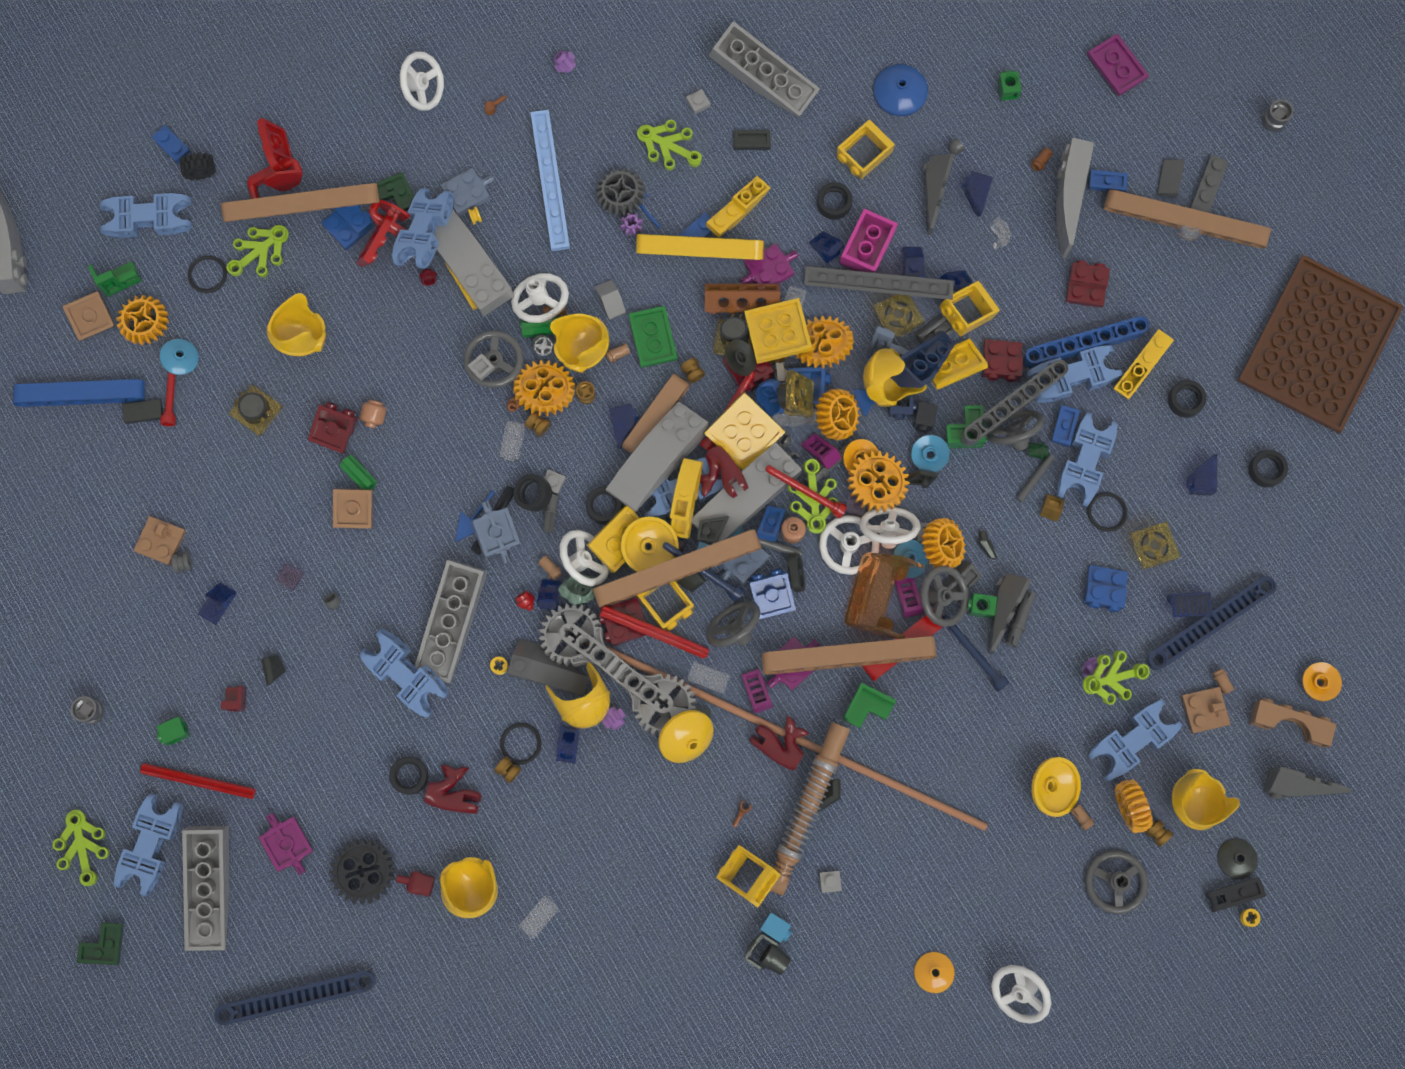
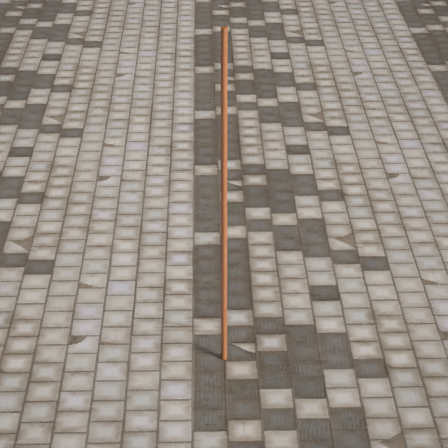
(810, 745)

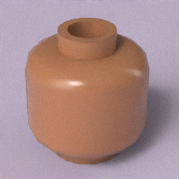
(373, 413)
(793, 536)

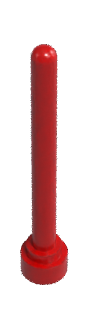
(168, 417)
(708, 443)
(837, 508)

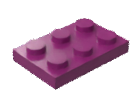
(1117, 65)

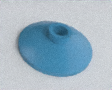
(175, 364)
(932, 444)
(911, 549)

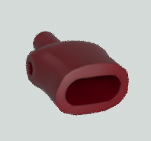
(417, 883)

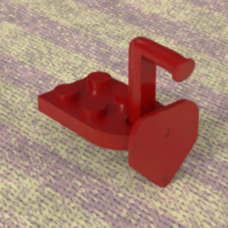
(284, 170)
(384, 224)

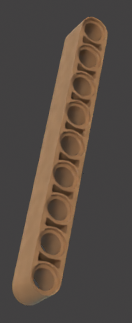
(300, 202)
(1176, 216)
(677, 568)
(848, 655)

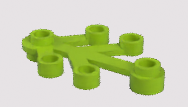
(667, 143)
(260, 248)
(810, 518)
(1139, 671)
(80, 845)

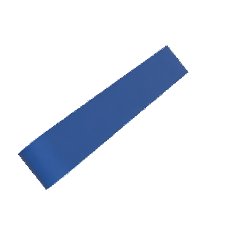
(1092, 336)
(79, 393)

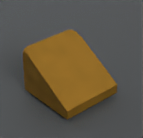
(1052, 508)

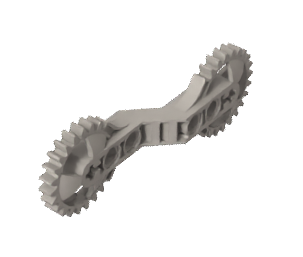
(613, 666)

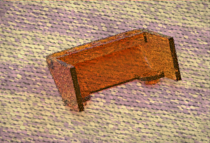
(873, 591)

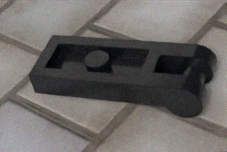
(1236, 894)

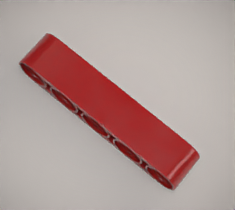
(922, 628)

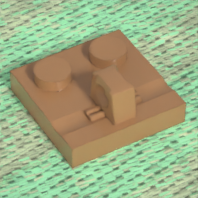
(88, 316)
(352, 508)
(159, 540)
(1205, 710)

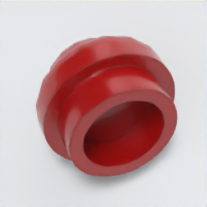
(525, 600)

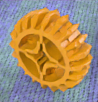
(140, 334)
(837, 414)
(943, 543)
(1133, 806)

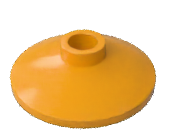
(856, 448)
(1330, 680)
(924, 968)

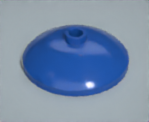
(900, 99)

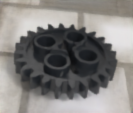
(366, 889)

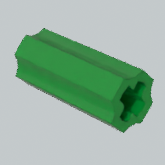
(534, 329)
(358, 473)

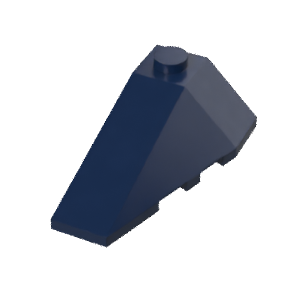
(924, 361)

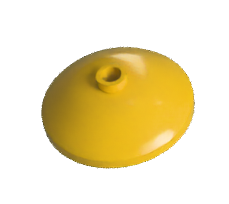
(643, 531)
(685, 736)
(1056, 786)

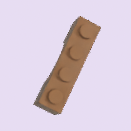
(1316, 730)

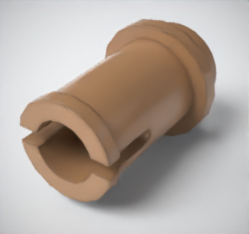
(618, 352)
(551, 569)
(1223, 681)
(1082, 817)

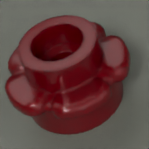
(428, 277)

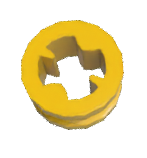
(474, 215)
(493, 665)
(1255, 921)

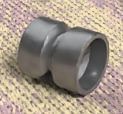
(1277, 115)
(87, 710)

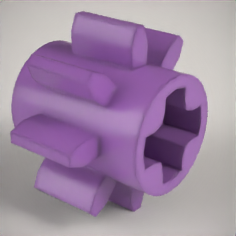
(564, 61)
(633, 229)
(1090, 666)
(614, 718)

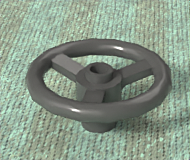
(496, 356)
(1016, 431)
(942, 596)
(735, 626)
(1123, 877)

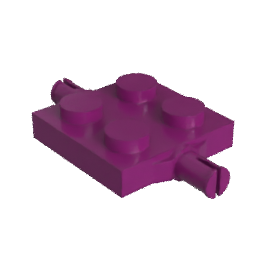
(770, 270)
(793, 679)
(286, 844)

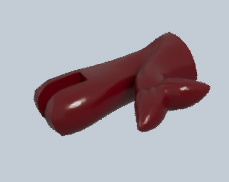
(717, 459)
(773, 749)
(455, 801)

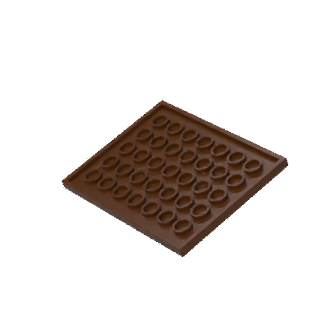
(1320, 344)

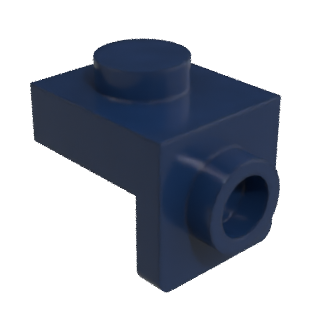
(900, 412)

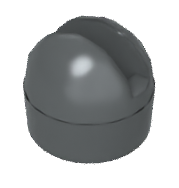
(956, 146)
(787, 442)
(332, 601)

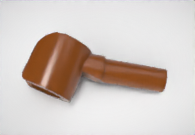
(490, 106)
(741, 813)

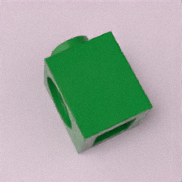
(1009, 92)
(989, 601)
(172, 731)

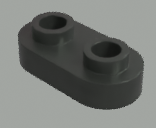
(797, 579)

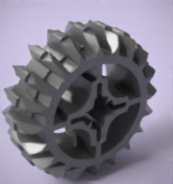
(633, 196)

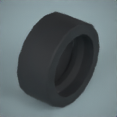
(834, 187)
(1193, 386)
(1278, 459)
(520, 488)
(589, 505)
(410, 790)

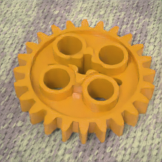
(829, 342)
(556, 396)
(865, 492)

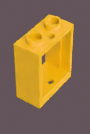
(877, 137)
(977, 294)
(671, 623)
(761, 886)

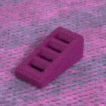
(826, 455)
(909, 608)
(762, 706)

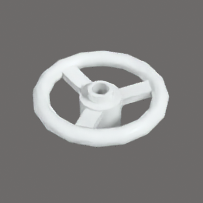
(418, 81)
(538, 296)
(889, 529)
(844, 538)
(581, 559)
(1026, 986)

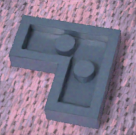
(883, 339)

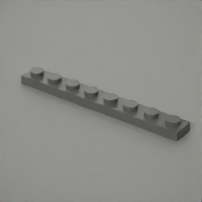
(879, 282)

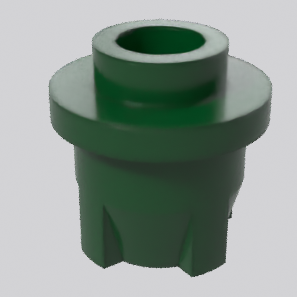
(1038, 450)

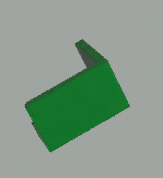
(117, 279)
(954, 431)
(868, 700)

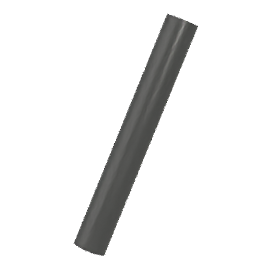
(1035, 478)
(779, 547)

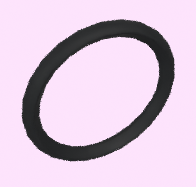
(212, 289)
(1104, 528)
(538, 741)

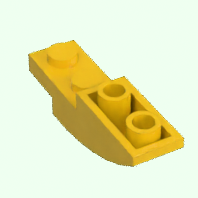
(739, 207)
(1143, 364)
(685, 496)

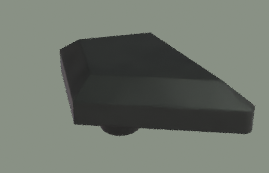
(922, 477)
(711, 529)
(692, 582)
(272, 668)
(833, 795)

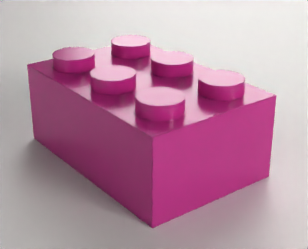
(868, 242)

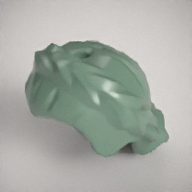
(573, 591)

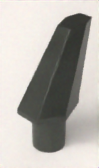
(986, 545)

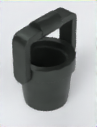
(772, 956)

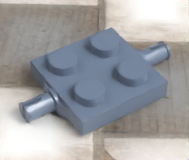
(468, 190)
(495, 532)
(744, 566)

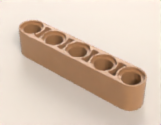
(663, 403)

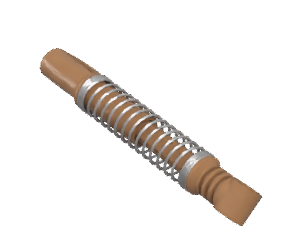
(812, 796)

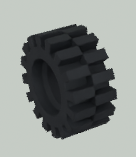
(197, 166)

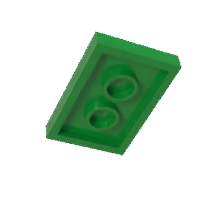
(653, 336)

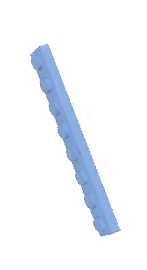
(550, 180)

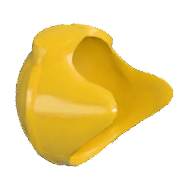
(296, 328)
(580, 341)
(877, 378)
(588, 710)
(1201, 800)
(469, 887)

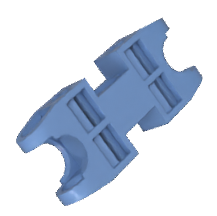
(131, 215)
(420, 238)
(1088, 369)
(1082, 472)
(662, 508)
(413, 681)
(1122, 749)
(148, 845)

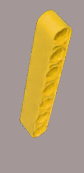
(699, 246)

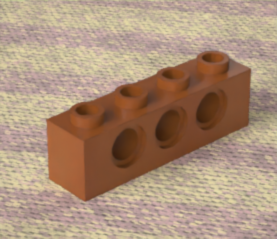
(733, 292)

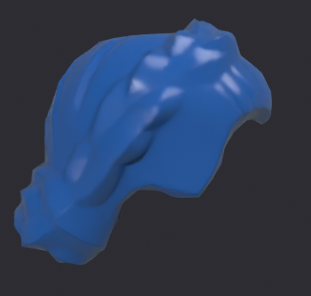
(767, 397)

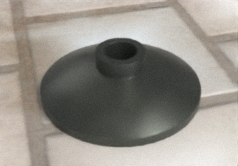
(740, 357)
(1228, 858)

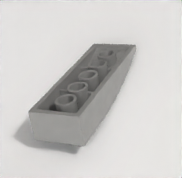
(763, 70)
(1071, 189)
(11, 254)
(471, 266)
(658, 456)
(761, 490)
(451, 618)
(205, 887)

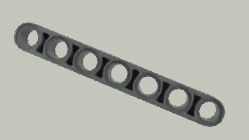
(1020, 397)

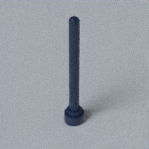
(733, 591)
(998, 681)

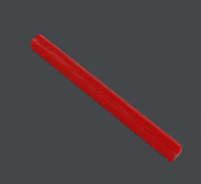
(654, 631)
(198, 781)

